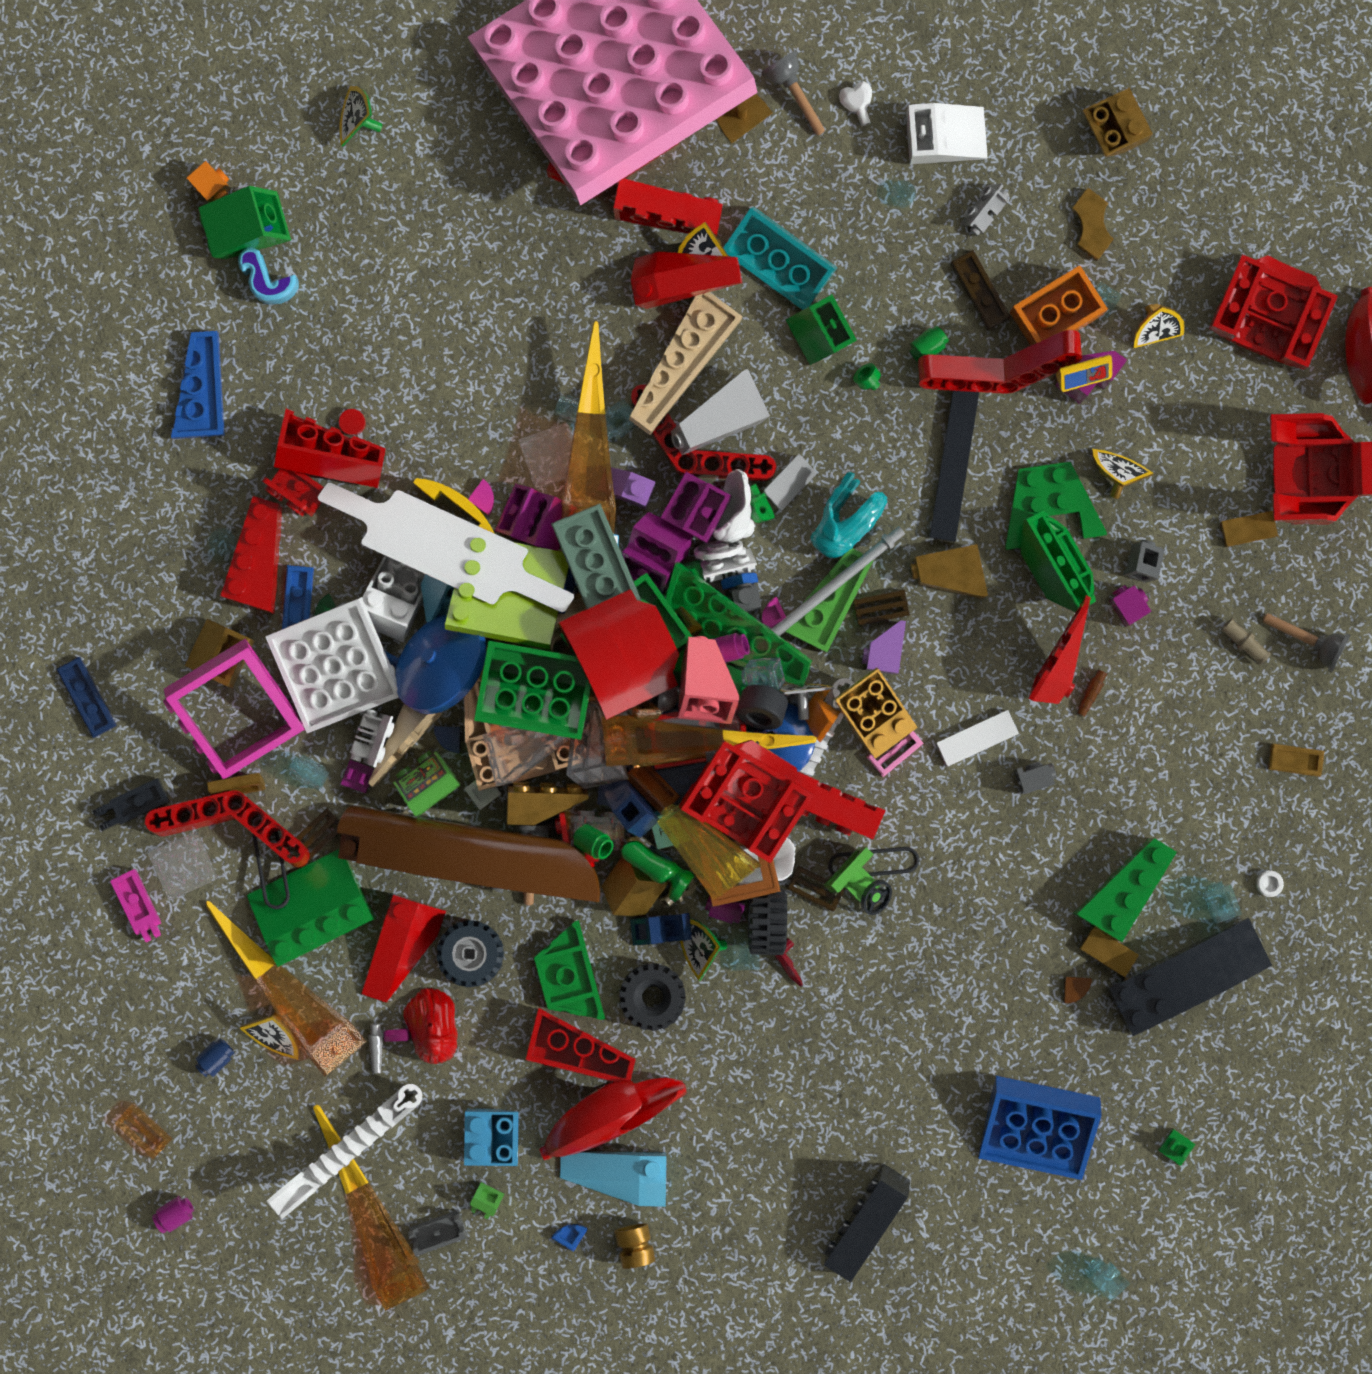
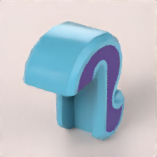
(260, 282)

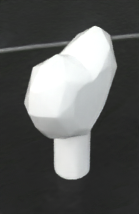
(857, 100)

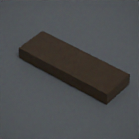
(980, 290)

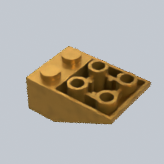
(875, 713)
(535, 804)

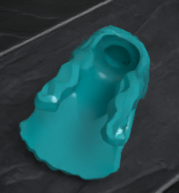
(836, 537)

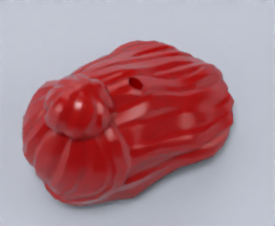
(432, 1025)

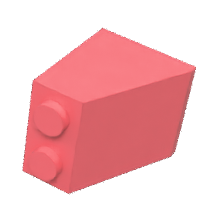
(706, 684)

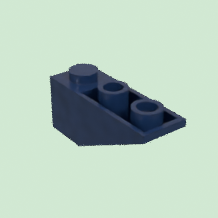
(629, 807)

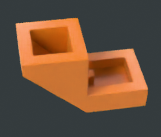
(821, 715)

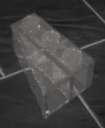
(517, 751)
(587, 755)

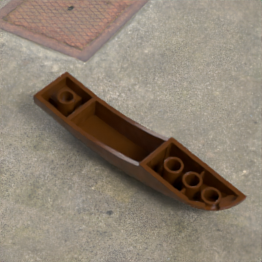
(466, 854)

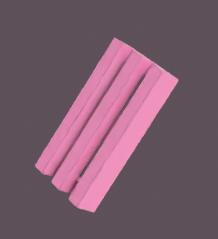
(877, 764)

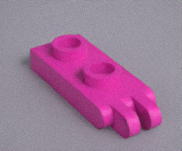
(137, 904)

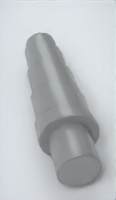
(375, 1047)

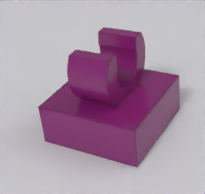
(357, 776)

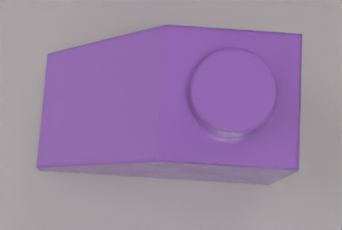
(632, 487)
(885, 650)

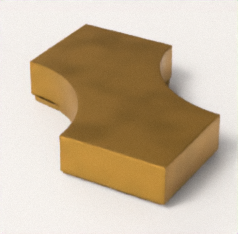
(1094, 236)

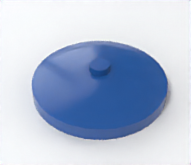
(438, 667)

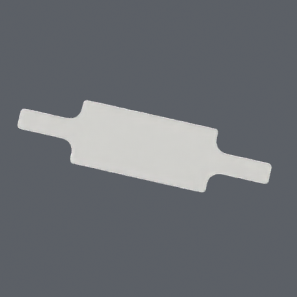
(441, 546)

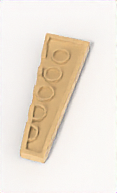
(693, 345)

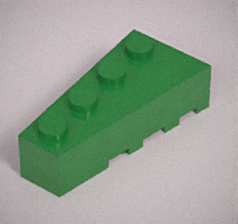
(1123, 896)

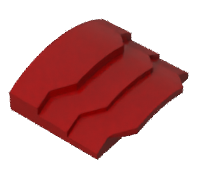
(1274, 311)
(622, 652)
(749, 797)

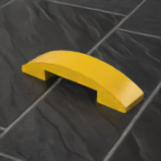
(435, 490)

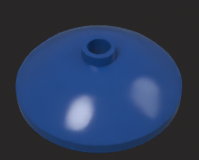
(795, 755)

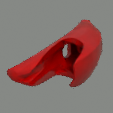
(1359, 346)
(610, 1114)

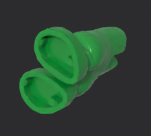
(658, 868)

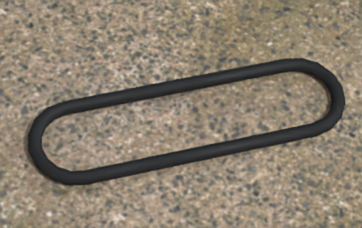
(880, 851)
(262, 877)

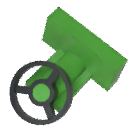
(860, 883)

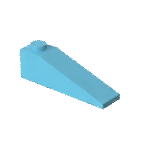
(623, 1175)

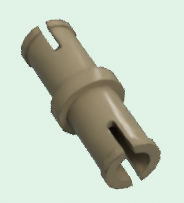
(1245, 641)

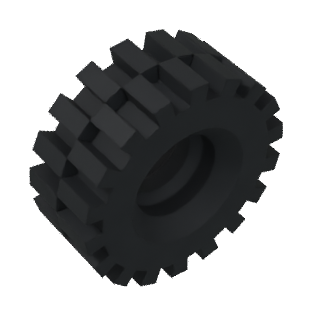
(652, 1017)

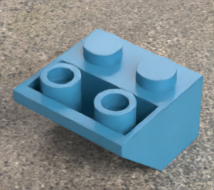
(491, 1137)

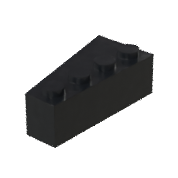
(867, 1223)

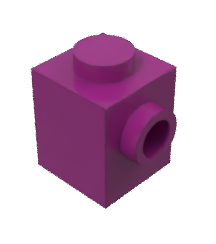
(1130, 604)

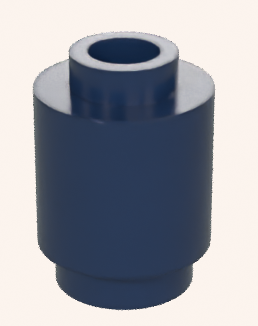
(214, 1058)

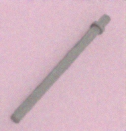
(886, 542)

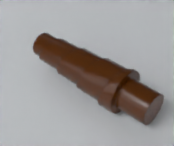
(1092, 692)

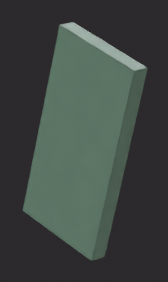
(593, 556)

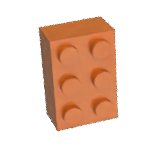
(1060, 306)

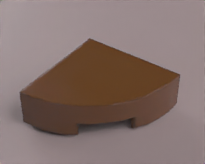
(1075, 988)

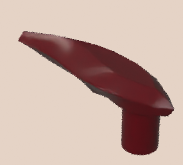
(787, 964)

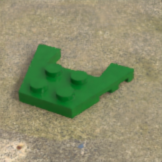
(1055, 491)

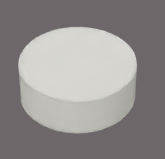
(1269, 883)

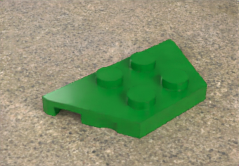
(568, 975)

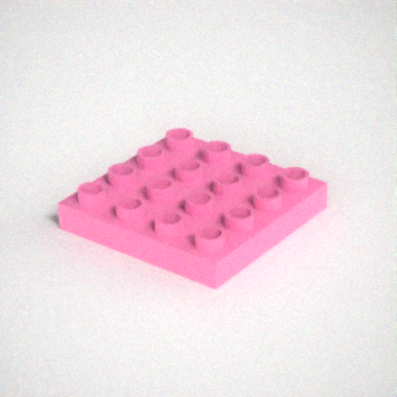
(611, 80)

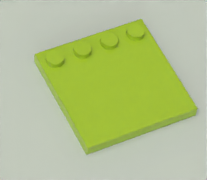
(514, 615)

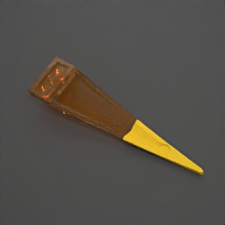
(589, 466)
(661, 742)
(316, 1026)
(386, 1252)

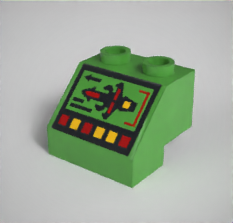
(426, 782)

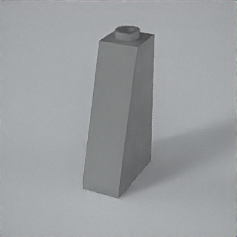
(724, 414)

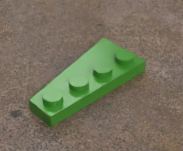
(823, 622)

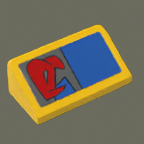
(1085, 373)

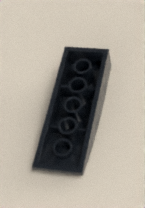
(1188, 977)

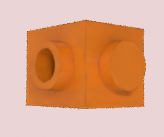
(209, 183)

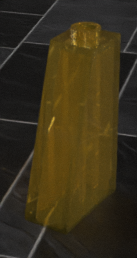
(707, 851)

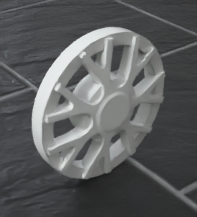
(718, 550)

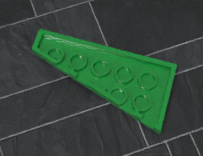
(723, 617)

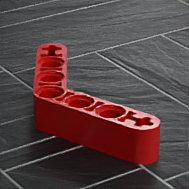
(1001, 375)
(700, 457)
(223, 814)

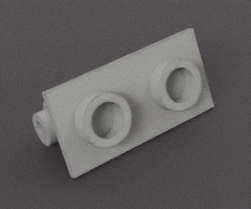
(977, 216)

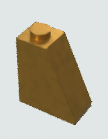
(952, 571)

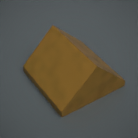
(630, 890)

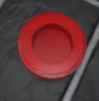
(352, 422)

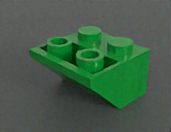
(821, 329)

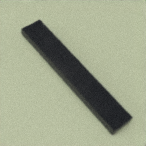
(954, 465)

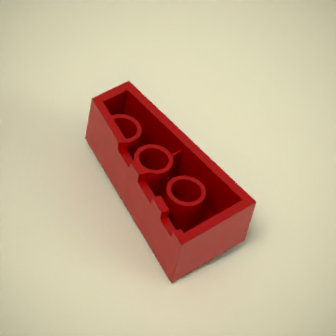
(665, 208)
(327, 452)
(256, 558)
(841, 809)
(572, 1050)

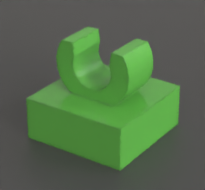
(486, 1199)

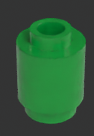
(929, 343)
(593, 842)

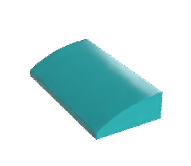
(779, 258)

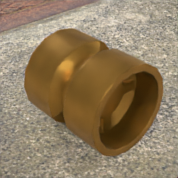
(635, 1246)

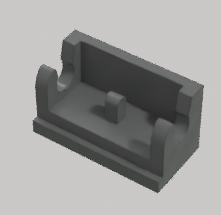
(437, 1232)

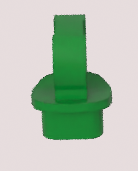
(760, 506)

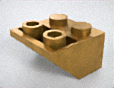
(1118, 123)
(212, 642)

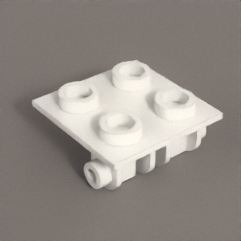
(741, 562)
(374, 751)

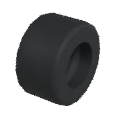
(762, 707)

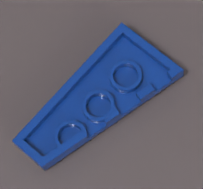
(201, 395)

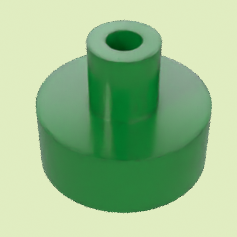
(867, 377)

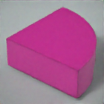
(483, 497)
(773, 613)
(396, 1035)

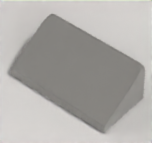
(790, 482)

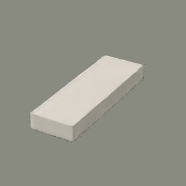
(977, 738)

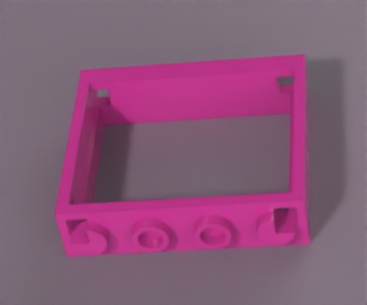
(208, 671)

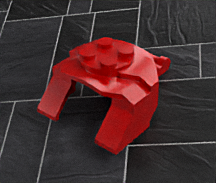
(1316, 468)

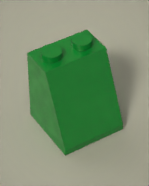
(240, 220)

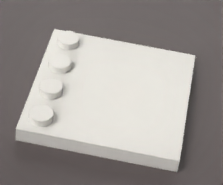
(333, 665)

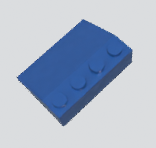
(1040, 1127)

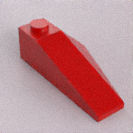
(677, 276)
(1058, 670)
(403, 940)

